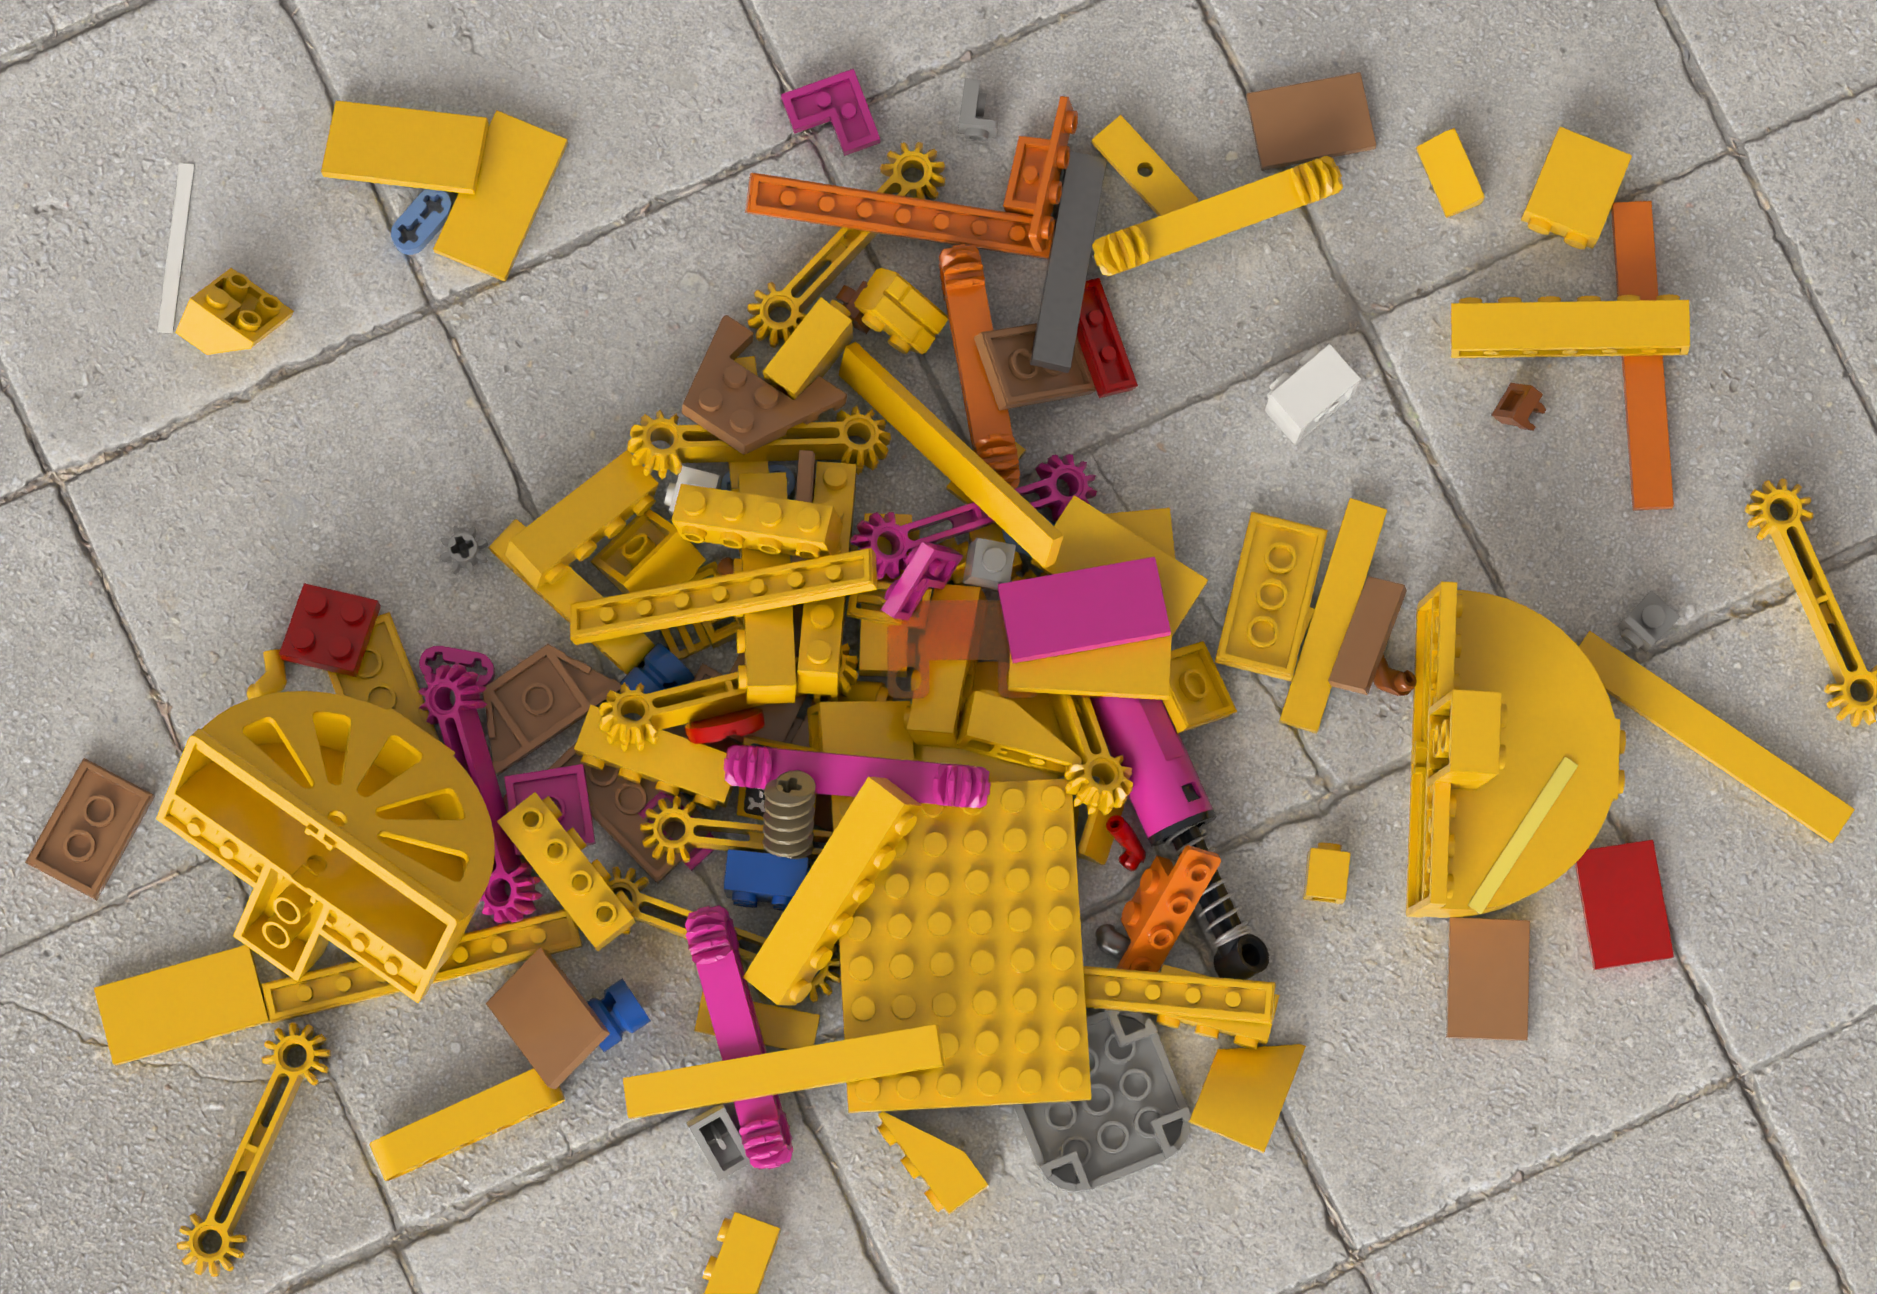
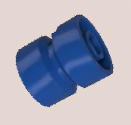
(660, 671)
(618, 1013)

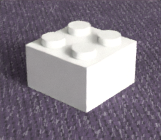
(1311, 393)

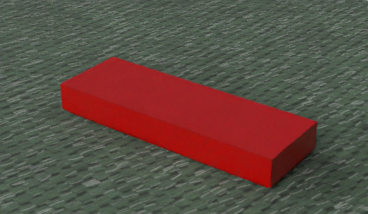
(1103, 344)

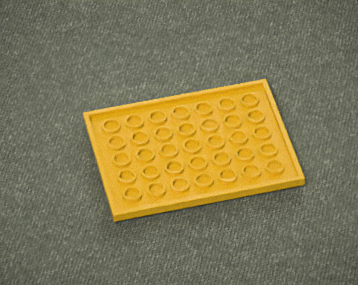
(984, 940)

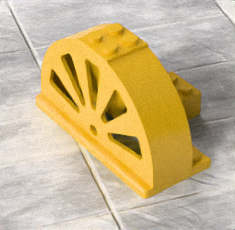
(1490, 724)
(342, 829)

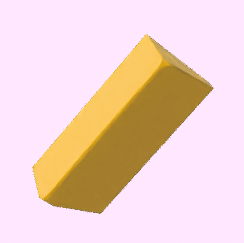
(1450, 173)
(1096, 839)

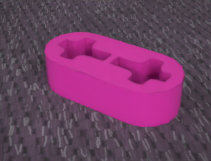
(455, 657)

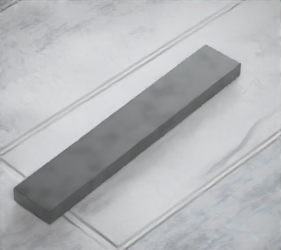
(1068, 262)

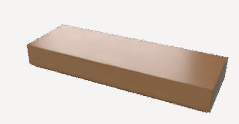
(1367, 635)

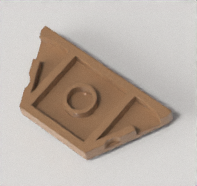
(539, 703)

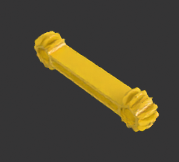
(1217, 216)
(842, 247)
(698, 445)
(1815, 597)
(690, 704)
(1086, 739)
(693, 825)
(640, 900)
(254, 1149)

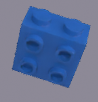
(763, 878)

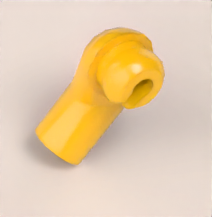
(273, 679)

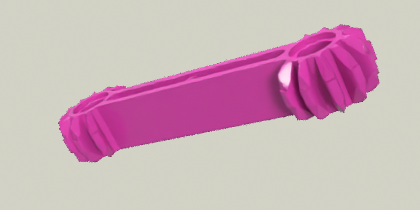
(970, 516)
(465, 736)
(845, 774)
(737, 1030)

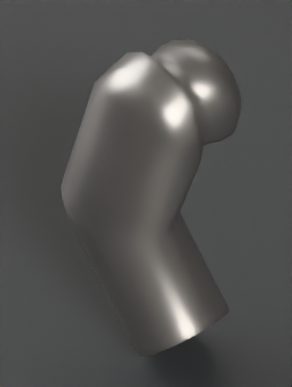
(1111, 941)

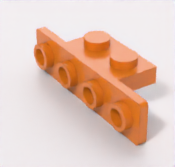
(1037, 172)
(1164, 905)

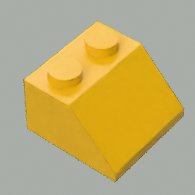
(648, 555)

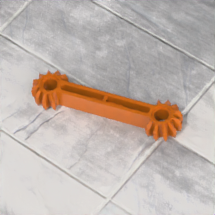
(968, 316)

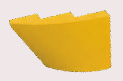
(1247, 1092)

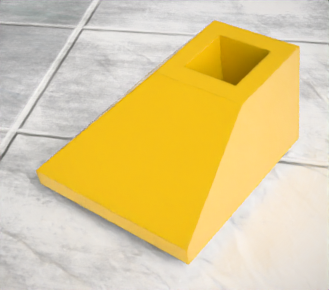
(231, 315)

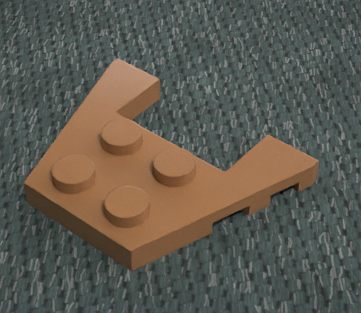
(743, 406)

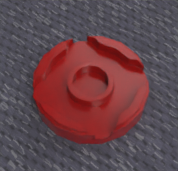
(721, 726)

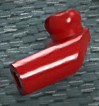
(1128, 840)

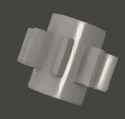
(453, 548)

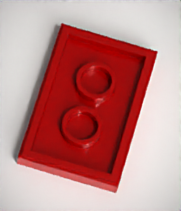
(1623, 905)

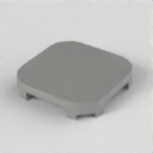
(1130, 1121)

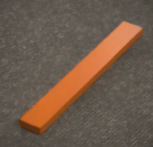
(891, 215)
(1642, 374)

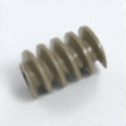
(789, 815)

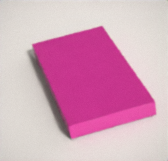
(1083, 610)

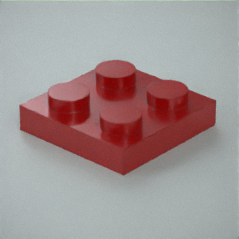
(330, 630)

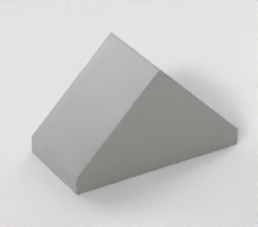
(719, 1141)

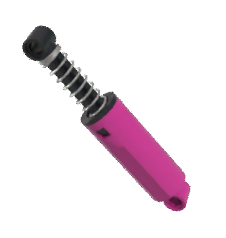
(1173, 809)

